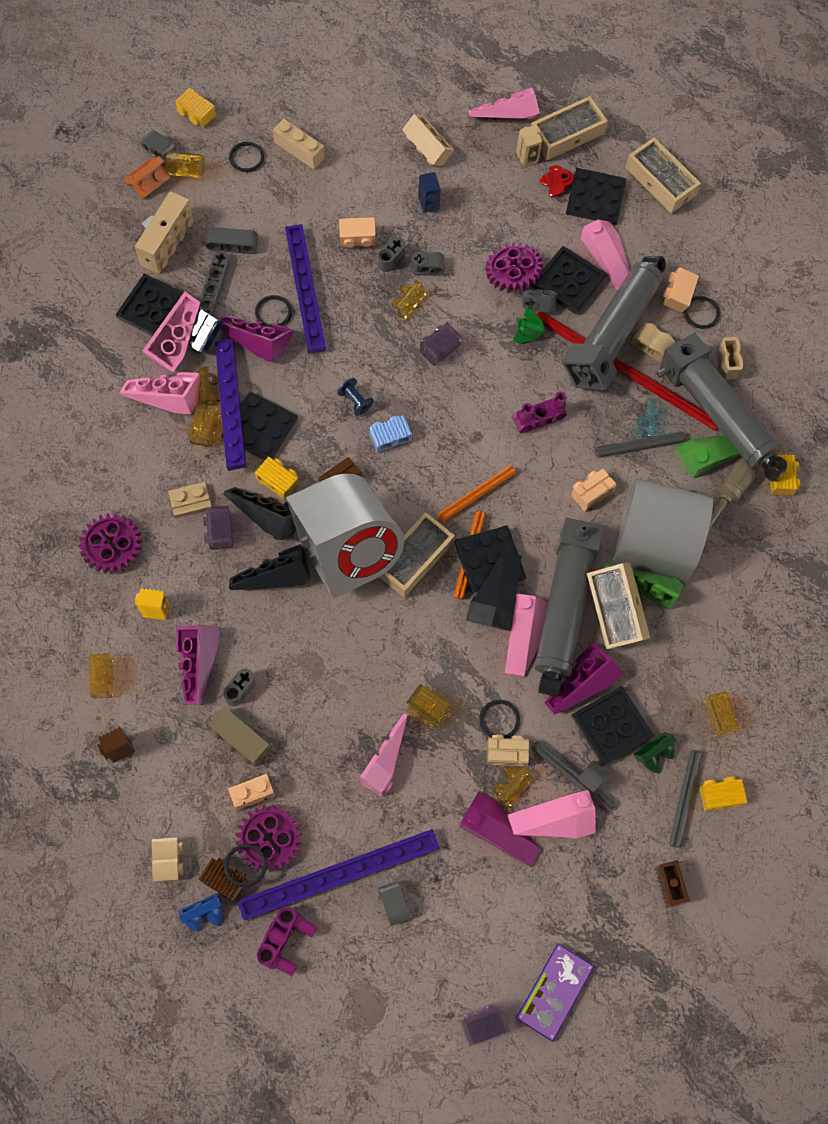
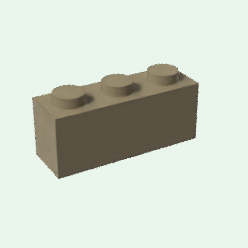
(238, 737)

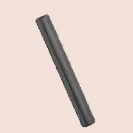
(639, 444)
(571, 774)
(685, 799)

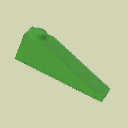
(706, 453)
(657, 587)

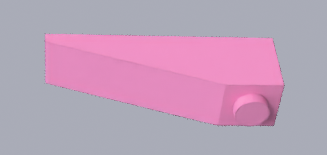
(520, 105)
(607, 249)
(172, 337)
(173, 394)
(525, 633)
(381, 768)
(563, 817)

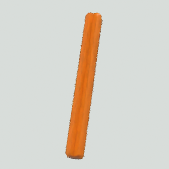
(476, 493)
(462, 582)

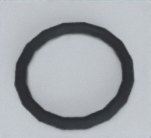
(246, 169)
(273, 297)
(708, 325)
(499, 702)
(244, 846)

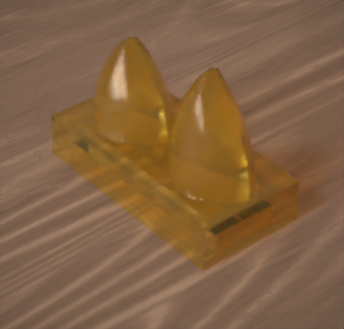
(411, 298)
(207, 380)
(518, 781)

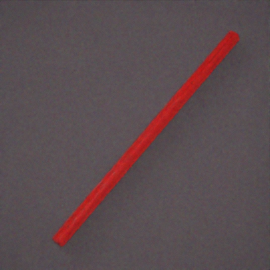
(633, 374)

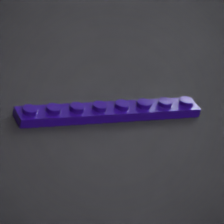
(305, 289)
(230, 405)

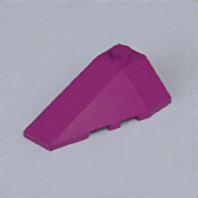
(259, 339)
(197, 653)
(590, 676)
(491, 824)

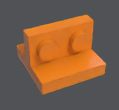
(147, 176)

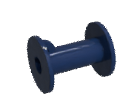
(361, 404)

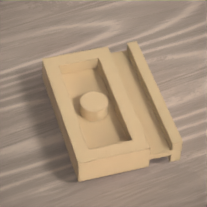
(189, 499)

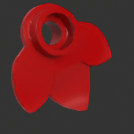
(555, 180)

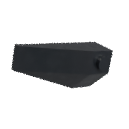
(267, 514)
(283, 571)
(497, 596)

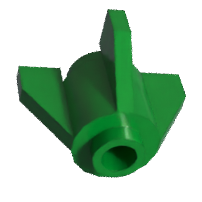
(529, 327)

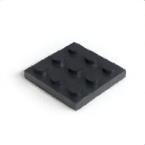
(596, 196)
(570, 278)
(148, 304)
(264, 425)
(480, 553)
(612, 726)

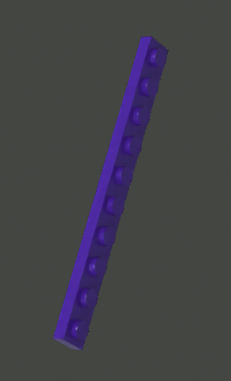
(337, 875)

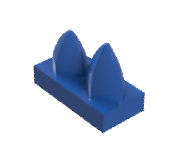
(209, 907)

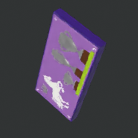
(554, 992)

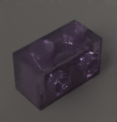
(440, 343)
(218, 527)
(484, 1025)

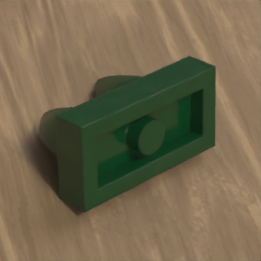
(649, 753)

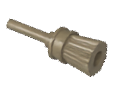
(733, 488)

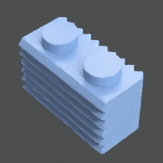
(390, 433)

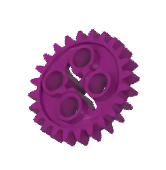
(514, 267)
(95, 552)
(283, 826)

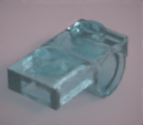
(647, 420)

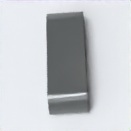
(232, 240)

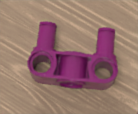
(551, 410)
(277, 937)

